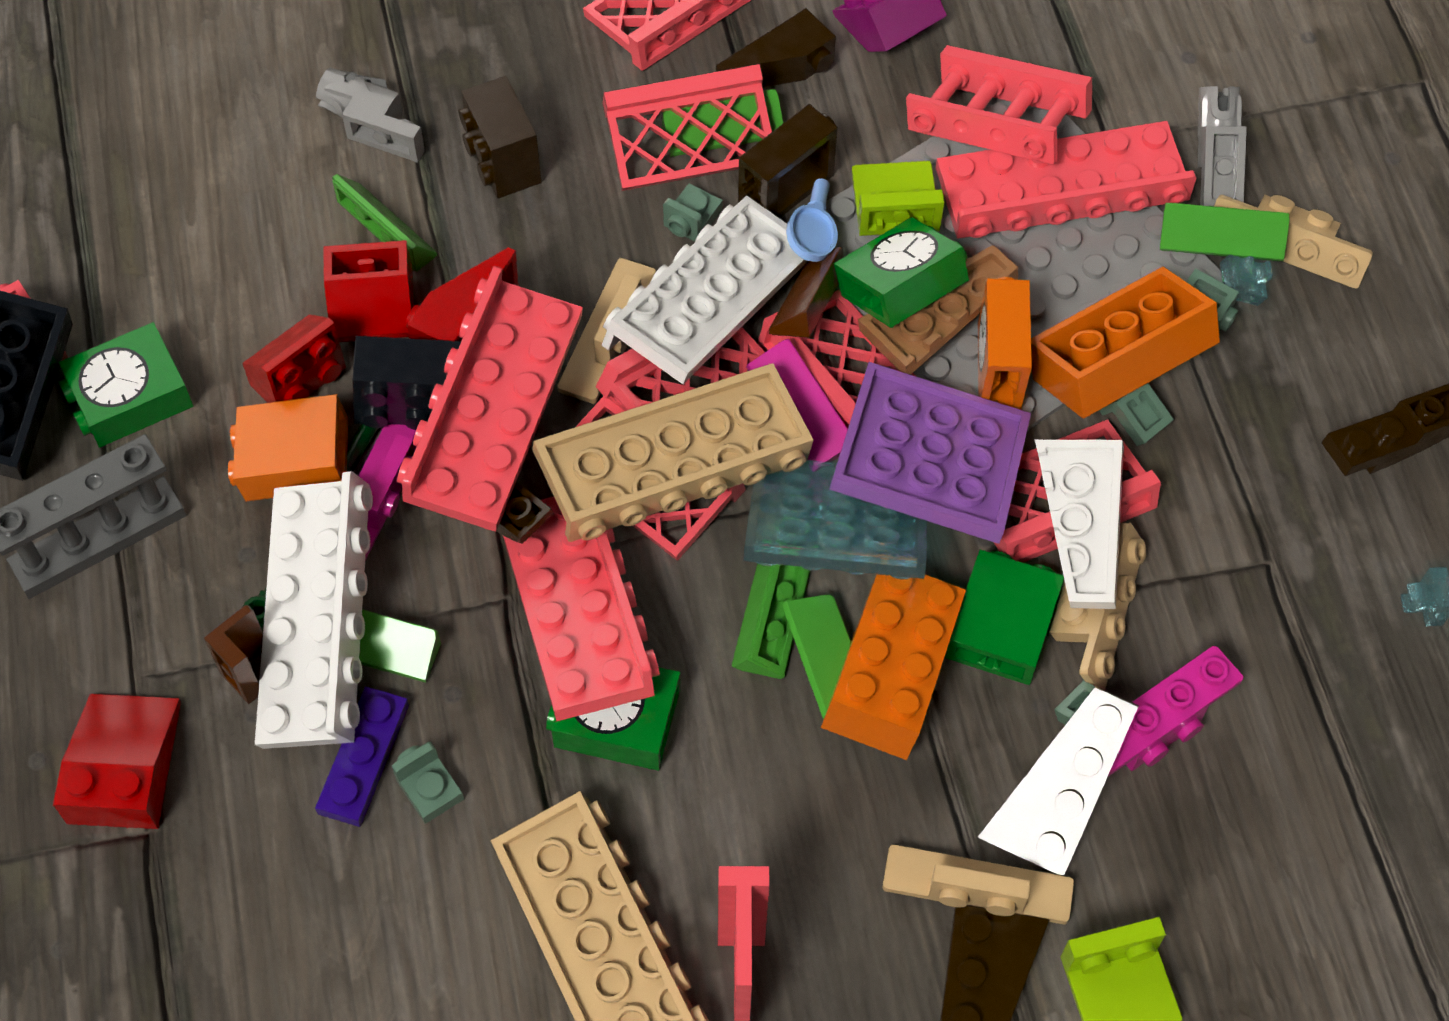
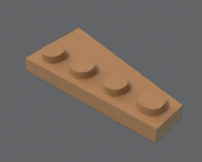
(929, 329)

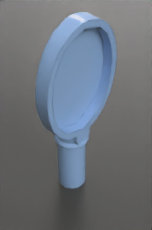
(812, 229)

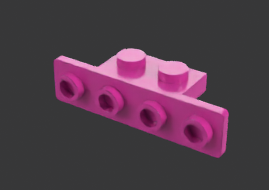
(382, 472)
(1176, 708)

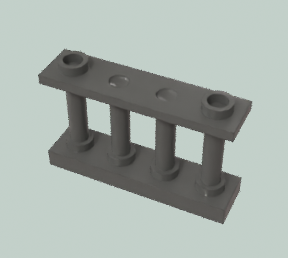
(98, 534)

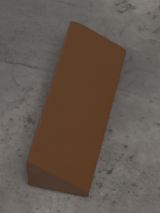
(807, 298)

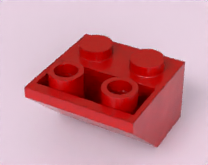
(368, 289)
(297, 361)

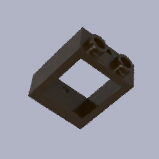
(789, 161)

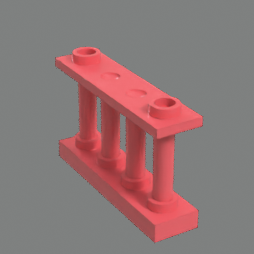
(1006, 80)

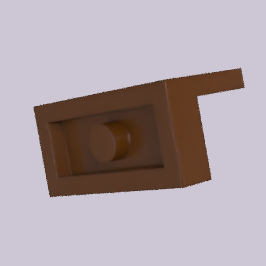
(234, 647)

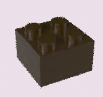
(500, 137)

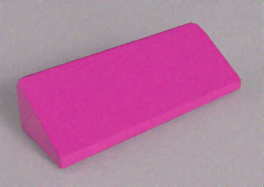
(812, 403)

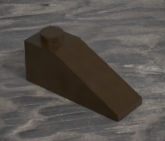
(788, 51)

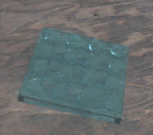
(811, 527)

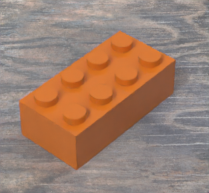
(1124, 341)
(894, 662)

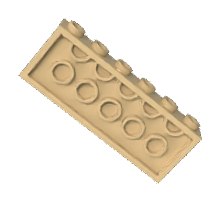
(673, 452)
(593, 917)

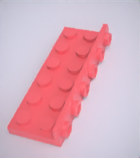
(1090, 179)
(489, 403)
(582, 619)

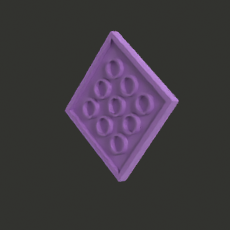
(932, 452)

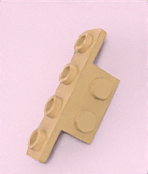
(1313, 241)
(590, 356)
(1102, 627)
(978, 883)

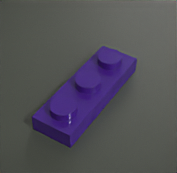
(361, 763)

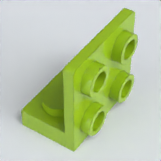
(893, 193)
(1121, 974)

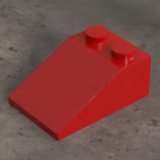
(446, 306)
(118, 762)

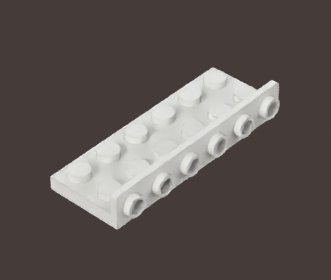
(707, 291)
(314, 614)

